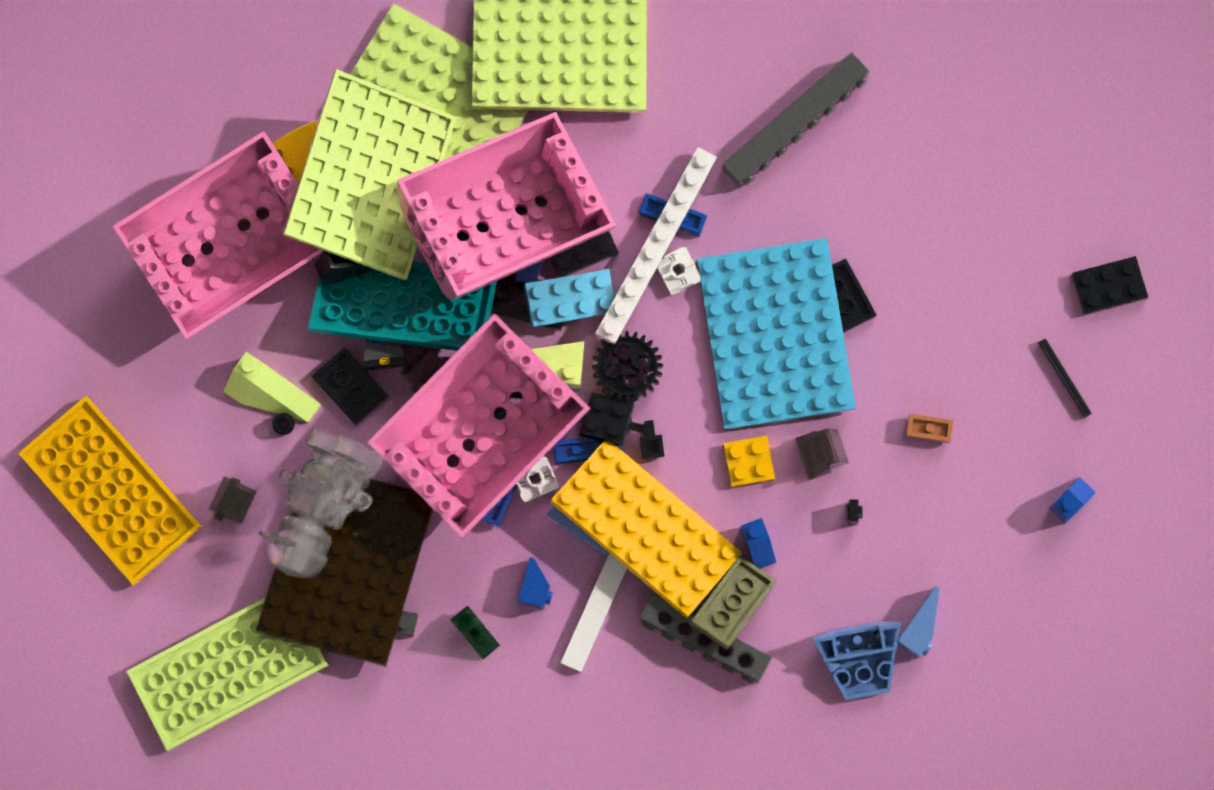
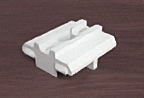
(690, 272)
(545, 486)

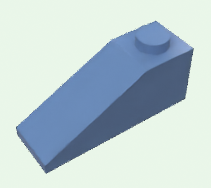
(920, 630)

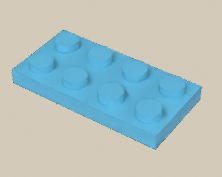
(569, 298)

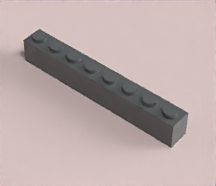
(795, 120)

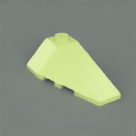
(261, 387)

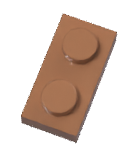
(929, 428)

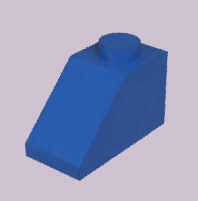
(1072, 500)
(758, 543)
(535, 588)

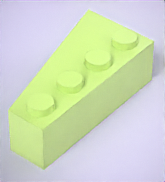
(564, 361)

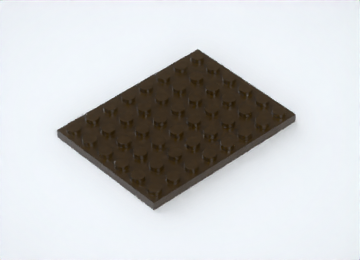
(364, 585)

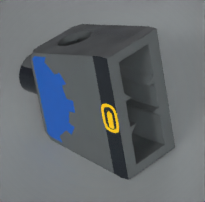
(383, 355)

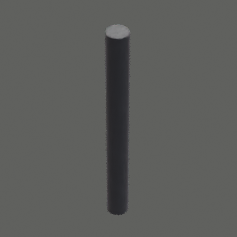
(1065, 378)

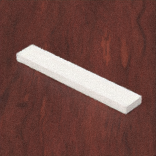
(594, 614)

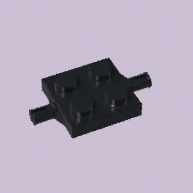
(609, 419)

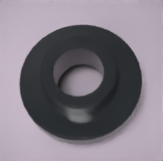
(276, 423)

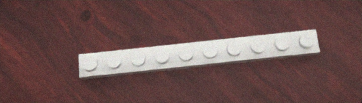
(656, 246)

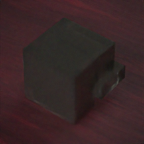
(421, 369)
(821, 452)
(231, 500)

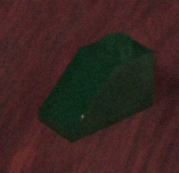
(475, 632)

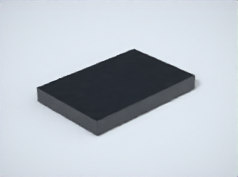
(852, 300)
(350, 386)

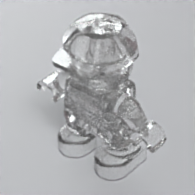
(320, 496)

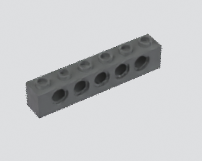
(758, 659)

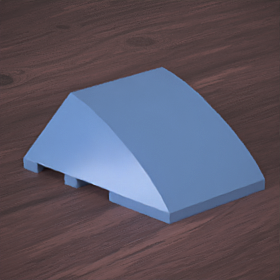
(860, 657)

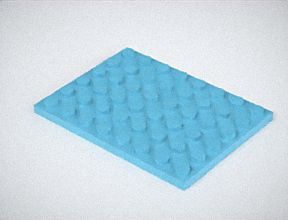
(776, 334)

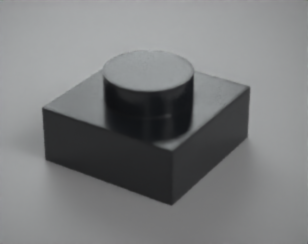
(855, 511)

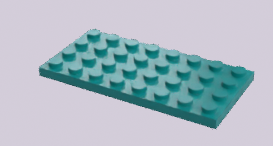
(399, 310)

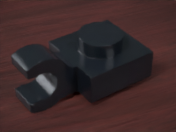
(651, 444)

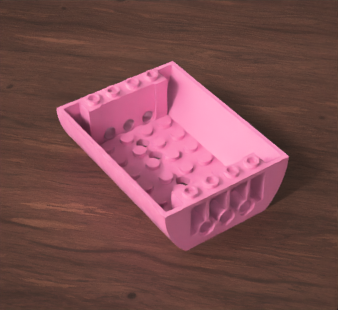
(487, 188)
(209, 211)
(461, 406)

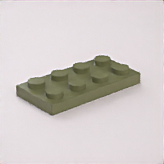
(733, 602)

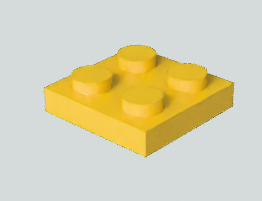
(749, 461)

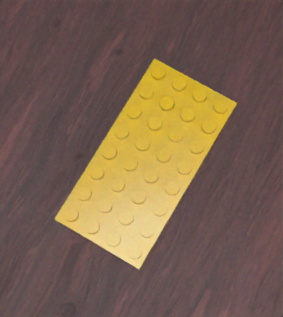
(110, 490)
(646, 528)

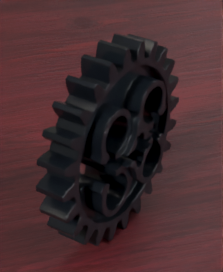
(616, 383)

